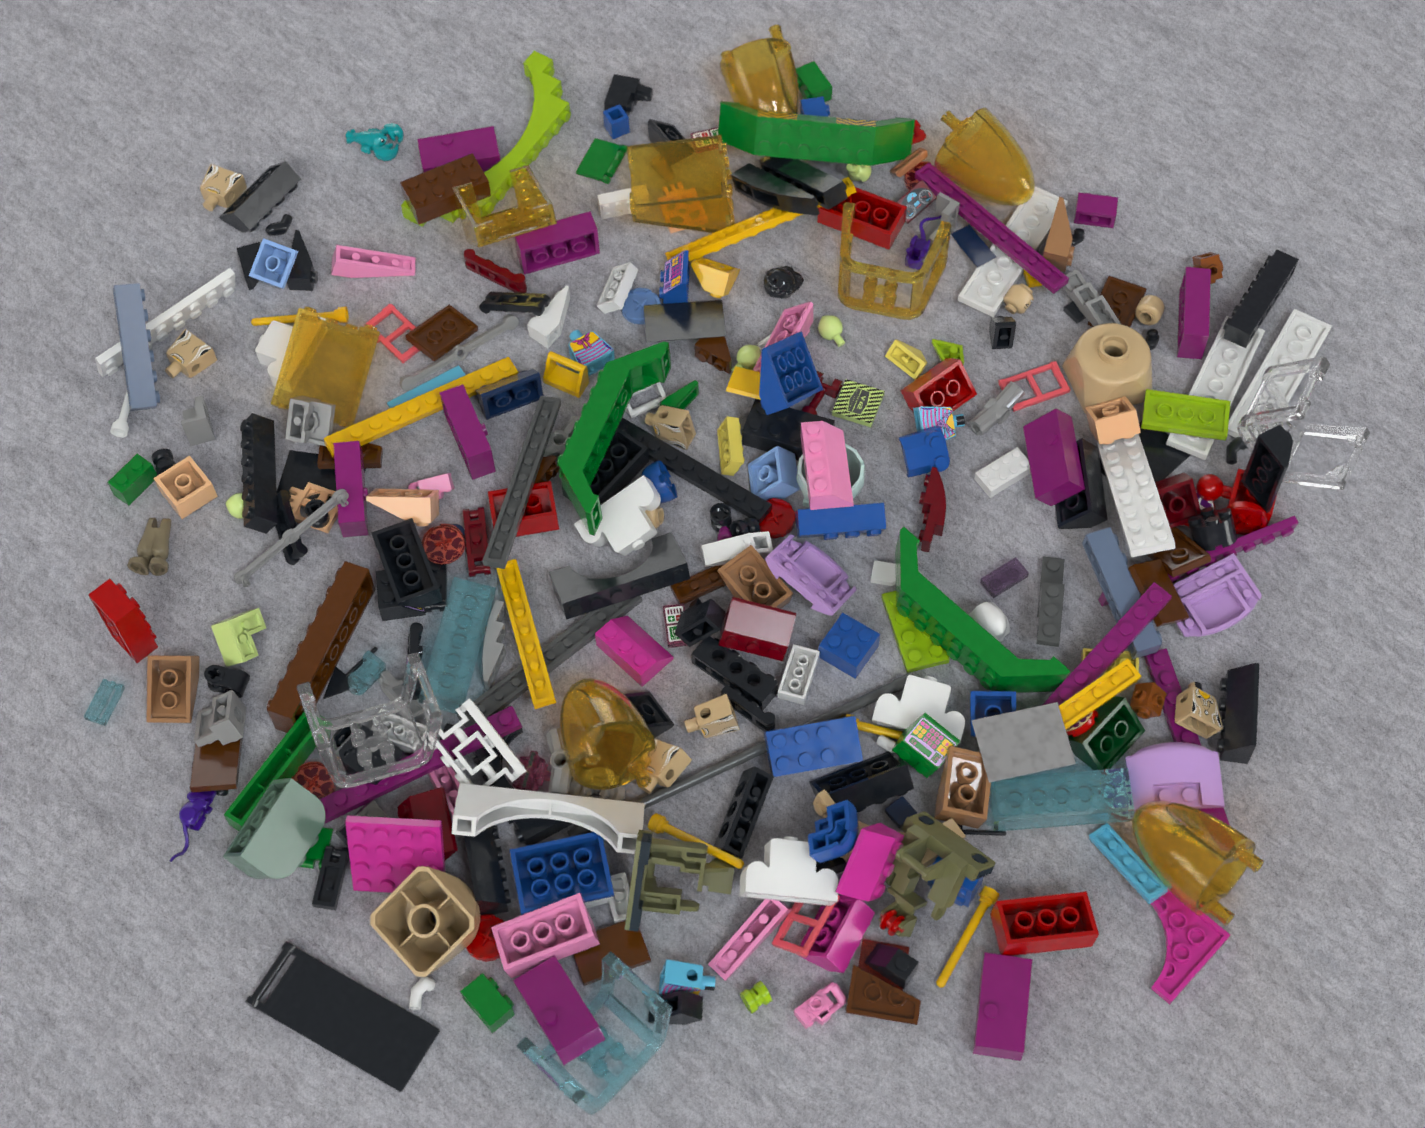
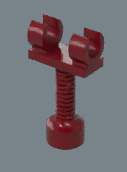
(828, 390)

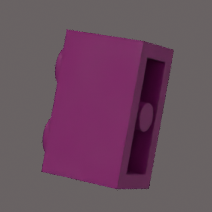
(1096, 210)

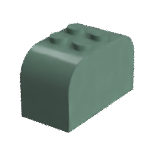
(278, 832)

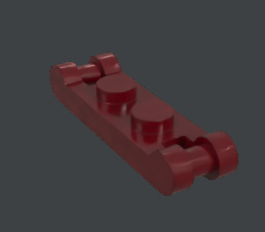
(495, 273)
(476, 540)

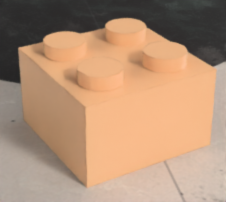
(1113, 420)
(185, 487)

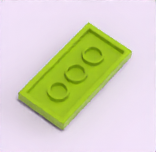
(1185, 414)
(914, 646)

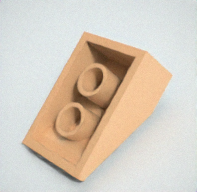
(417, 504)

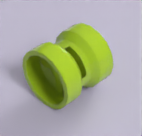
(755, 997)

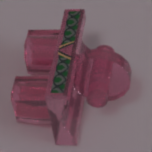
(535, 774)

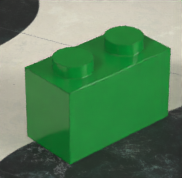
(813, 82)
(132, 479)
(487, 1002)

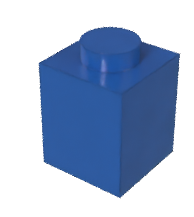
(616, 121)

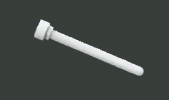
(120, 426)

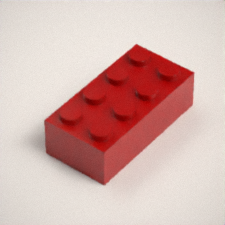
(874, 221)
(124, 619)
(1044, 924)

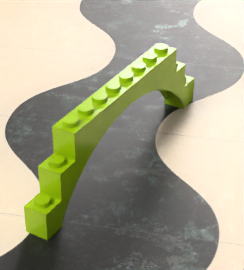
(545, 121)

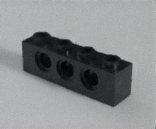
(704, 657)
(743, 811)

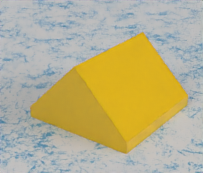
(744, 382)

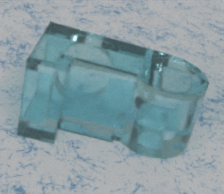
(367, 675)

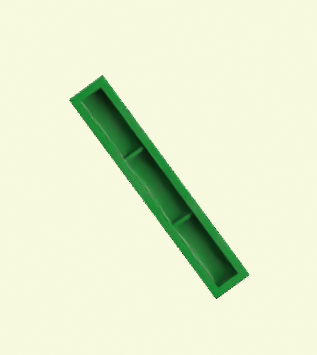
(281, 764)

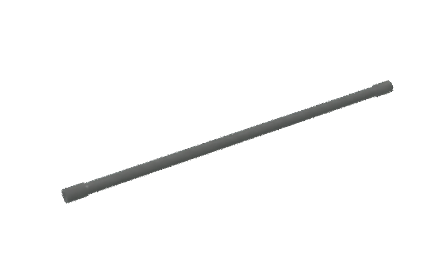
(895, 686)

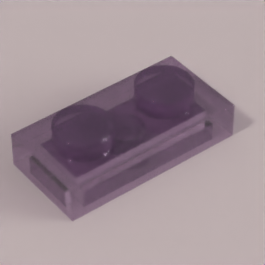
(1004, 577)

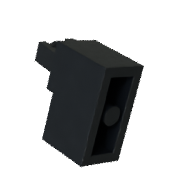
(626, 92)
(699, 621)

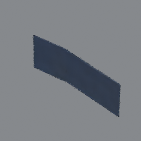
(973, 245)

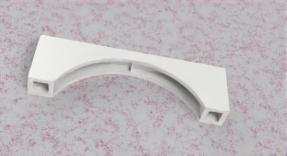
(485, 806)

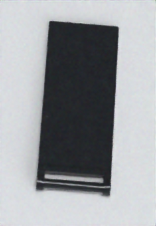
(345, 1018)

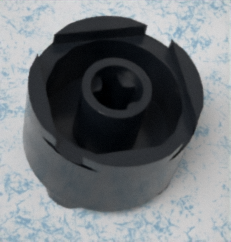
(1213, 528)

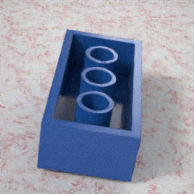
(841, 521)
(813, 746)

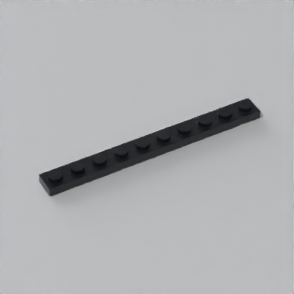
(699, 474)

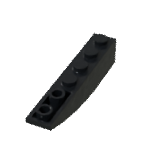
(773, 191)

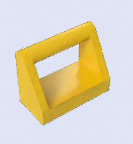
(563, 378)

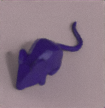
(918, 247)
(193, 814)

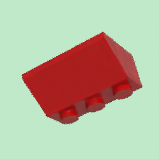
(941, 387)
(539, 513)

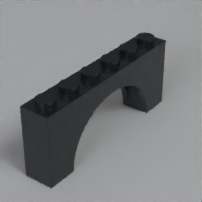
(583, 594)
(528, 829)

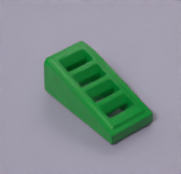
(682, 397)

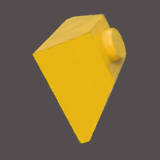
(715, 276)

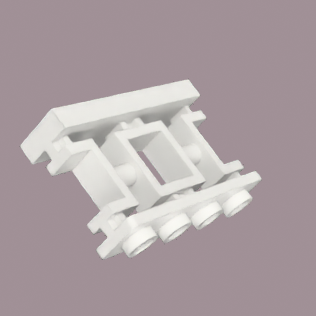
(490, 741)

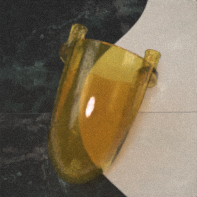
(762, 74)
(985, 159)
(604, 736)
(1193, 854)

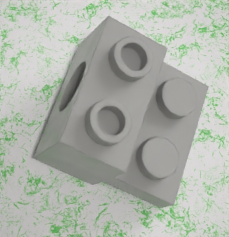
(309, 420)
(221, 721)

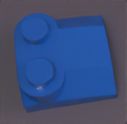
(925, 450)

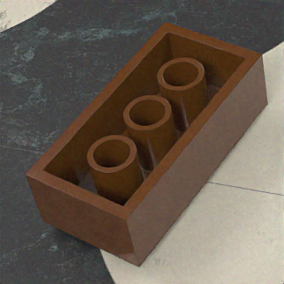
(432, 194)

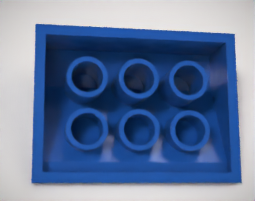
(787, 374)
(560, 870)

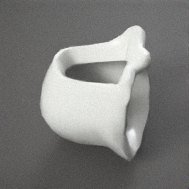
(991, 619)

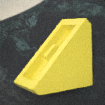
(907, 358)

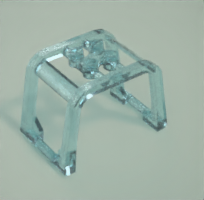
(612, 969)

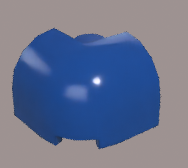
(834, 834)

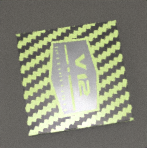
(858, 403)

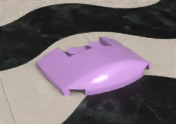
(811, 574)
(1216, 597)
(1176, 774)

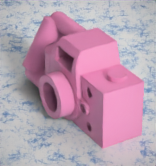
(441, 482)
(819, 1005)

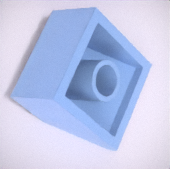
(273, 263)
(774, 474)

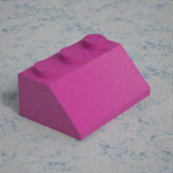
(632, 649)
(870, 863)
(839, 934)

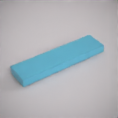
(1128, 863)

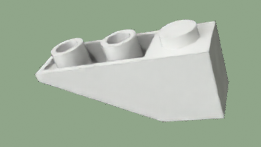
(549, 326)
(724, 550)

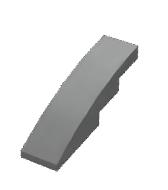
(1088, 301)
(493, 649)

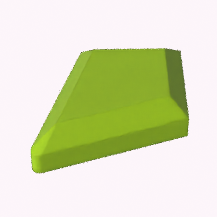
(948, 350)

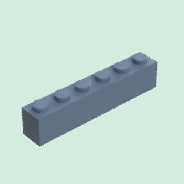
(135, 347)
(1118, 586)

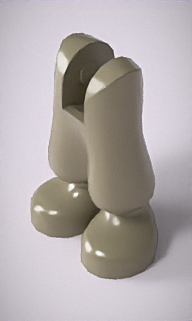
(152, 544)

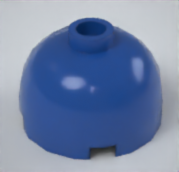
(660, 478)

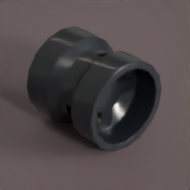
(163, 460)
(311, 507)
(720, 516)
(745, 526)

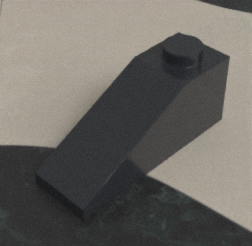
(302, 273)

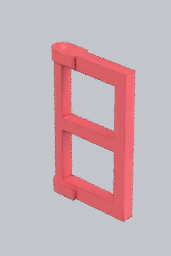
(387, 341)
(1039, 396)
(794, 916)

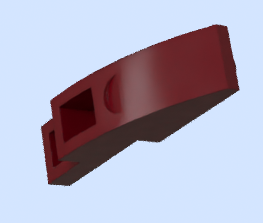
(933, 507)

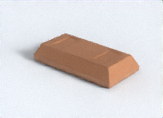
(909, 162)

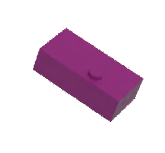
(450, 147)
(558, 243)
(1193, 313)
(468, 432)
(1053, 457)
(351, 477)
(1002, 1006)
(559, 1010)

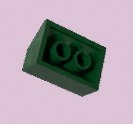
(1110, 735)

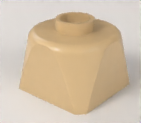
(1109, 364)
(407, 921)

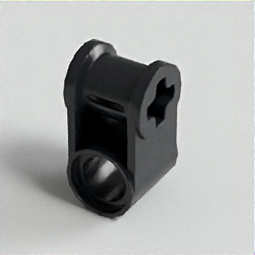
(226, 679)

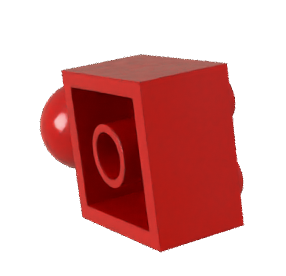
(1211, 488)

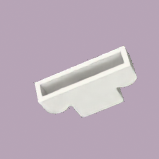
(273, 347)
(625, 518)
(919, 697)
(789, 875)

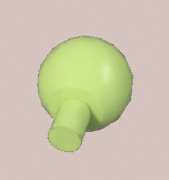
(858, 172)
(831, 328)
(747, 357)
(235, 505)

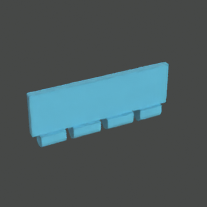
(434, 383)

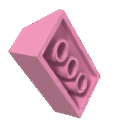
(791, 322)
(825, 466)
(545, 932)

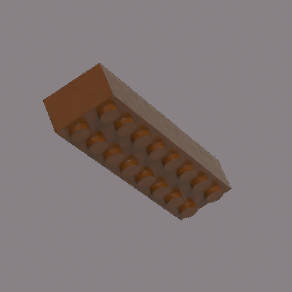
(323, 643)

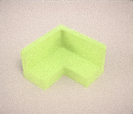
(235, 637)

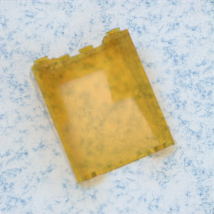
(682, 184)
(532, 212)
(327, 364)

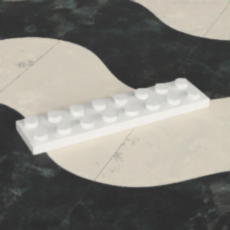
(994, 279)
(174, 318)
(1297, 341)
(1219, 380)
(1136, 497)

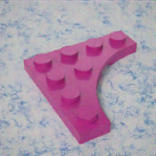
(1189, 944)

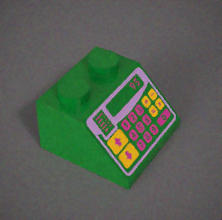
(925, 745)

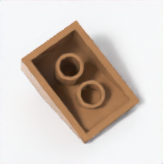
(1059, 241)
(752, 580)
(171, 688)
(963, 789)

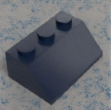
(510, 393)

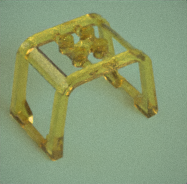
(936, 258)

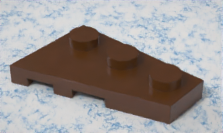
(371, 455)
(880, 1000)

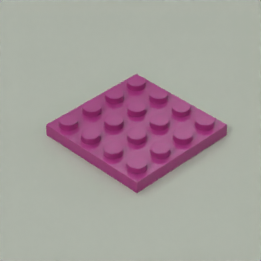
(390, 849)

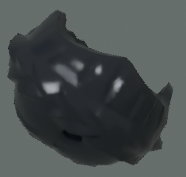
(786, 282)

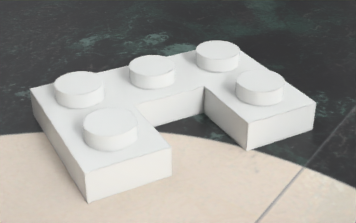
(619, 901)

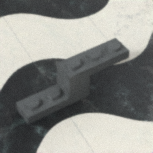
(1050, 601)

